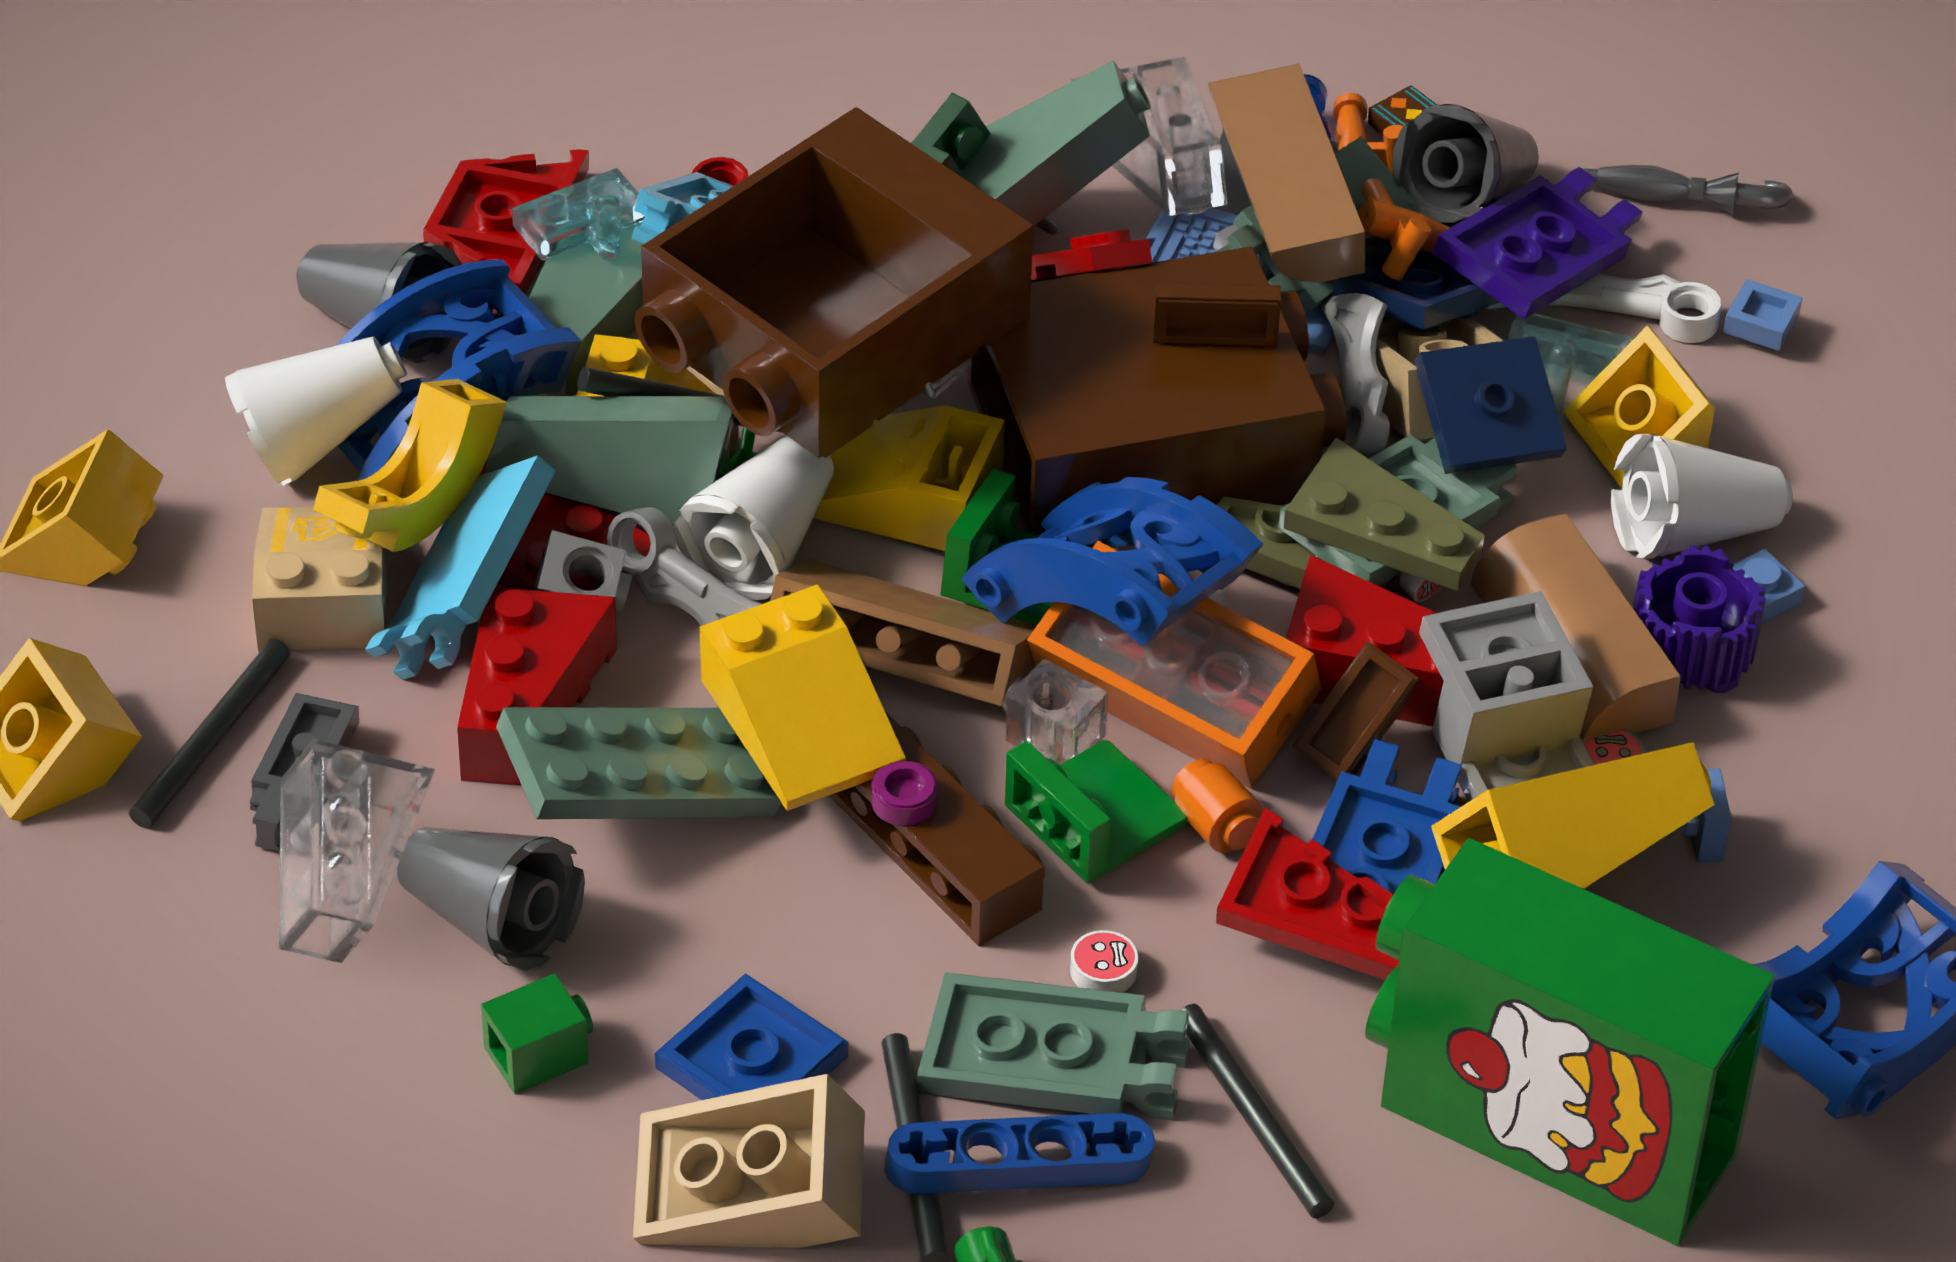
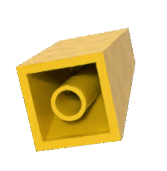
(1586, 817)

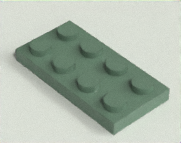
(633, 763)

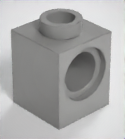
(570, 555)

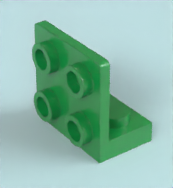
(980, 529)
(1089, 808)

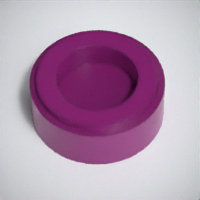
(904, 793)

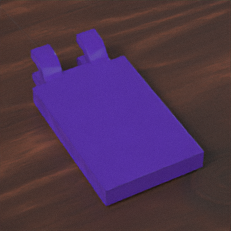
(1538, 242)

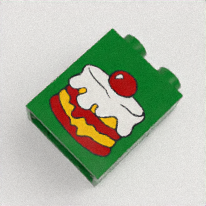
(1568, 1037)

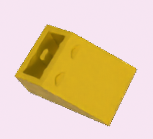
(913, 473)

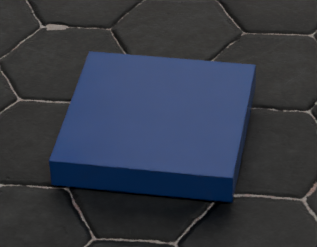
(749, 1043)

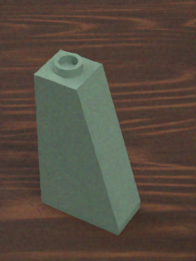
(1060, 142)
(591, 296)
(619, 448)

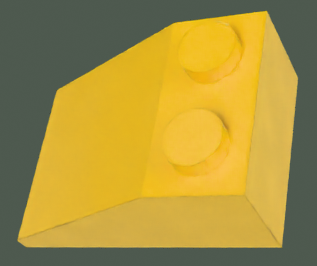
(798, 696)

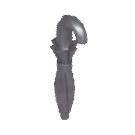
(1661, 184)

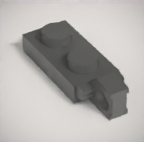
(304, 720)

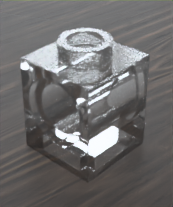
(1055, 712)

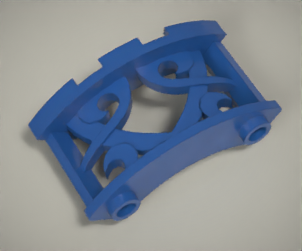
(488, 357)
(1122, 586)
(1857, 1066)

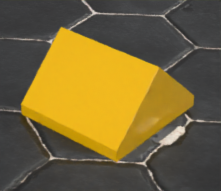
(1641, 394)

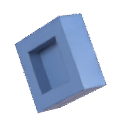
(1762, 315)
(1781, 587)
(1712, 826)

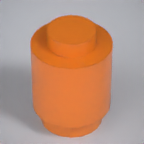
(1216, 805)

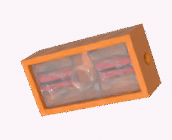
(1200, 685)

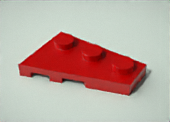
(1093, 253)
(1305, 900)

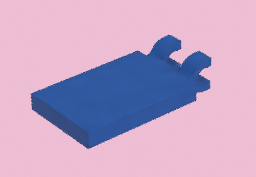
(1387, 829)

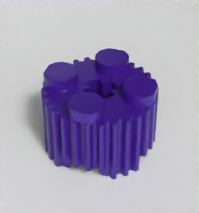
(1702, 616)

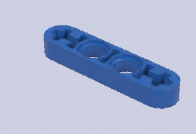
(1022, 1163)

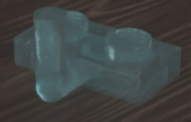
(579, 215)
(1566, 343)

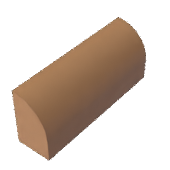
(1291, 174)
(920, 632)
(1628, 669)

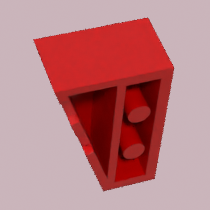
(1342, 613)
(529, 654)

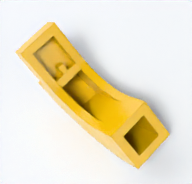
(428, 472)

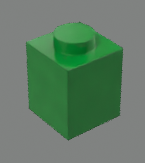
(536, 1032)

